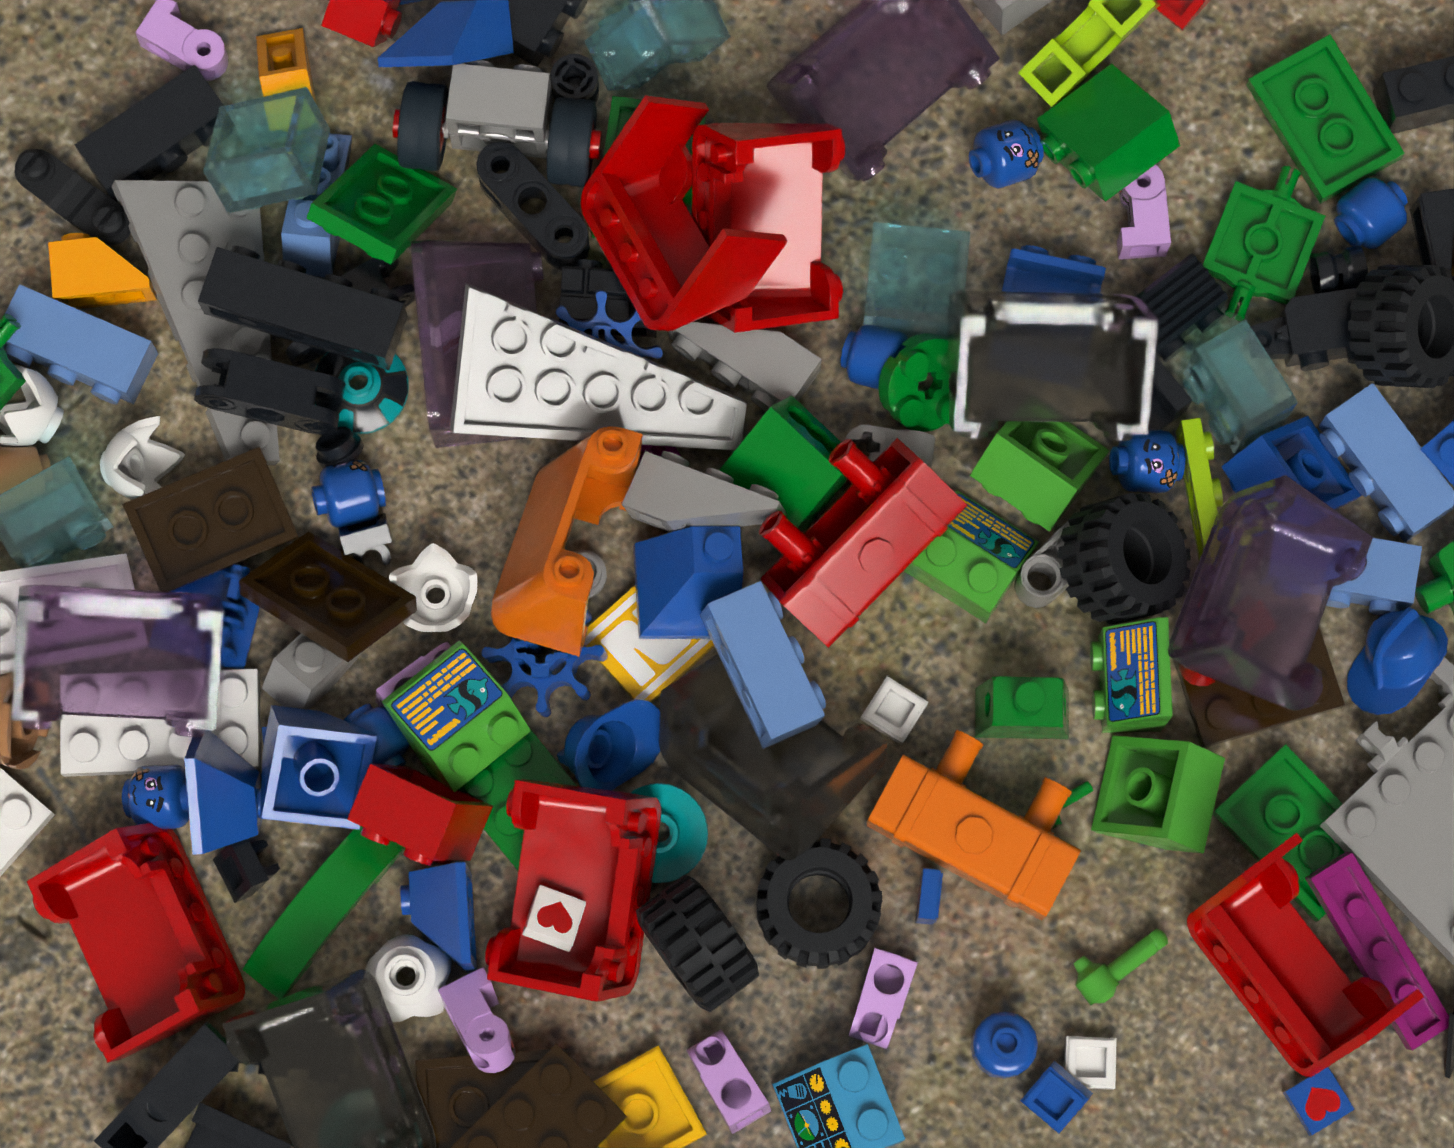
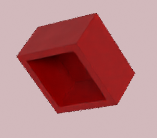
(418, 814)

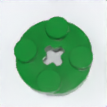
(901, 378)

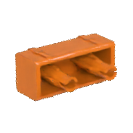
(973, 836)

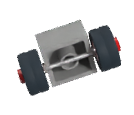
(493, 107)

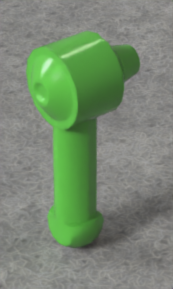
(1099, 981)

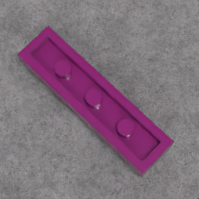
(1377, 945)

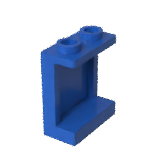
(1035, 271)

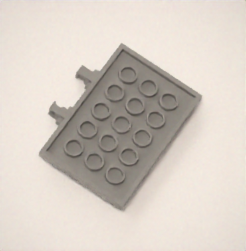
(1405, 819)

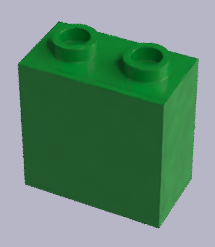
(1108, 132)
(790, 457)

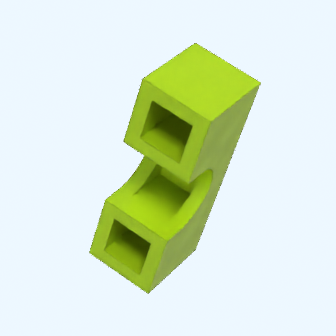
(1083, 46)

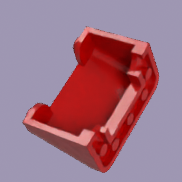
(770, 183)
(595, 850)
(142, 936)

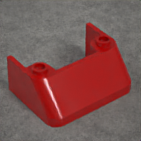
(649, 233)
(1286, 971)

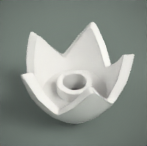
(31, 419)
(135, 462)
(437, 570)
(431, 971)

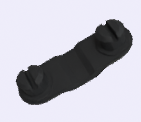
(72, 196)

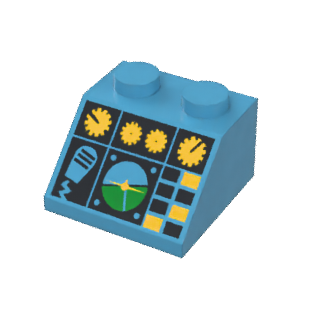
(839, 1104)

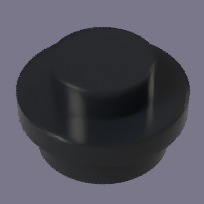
(338, 447)

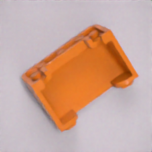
(542, 584)

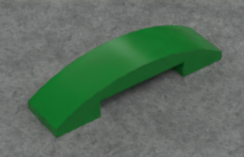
(319, 911)

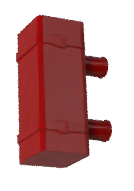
(860, 540)

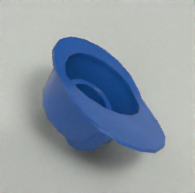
(1396, 661)
(613, 745)

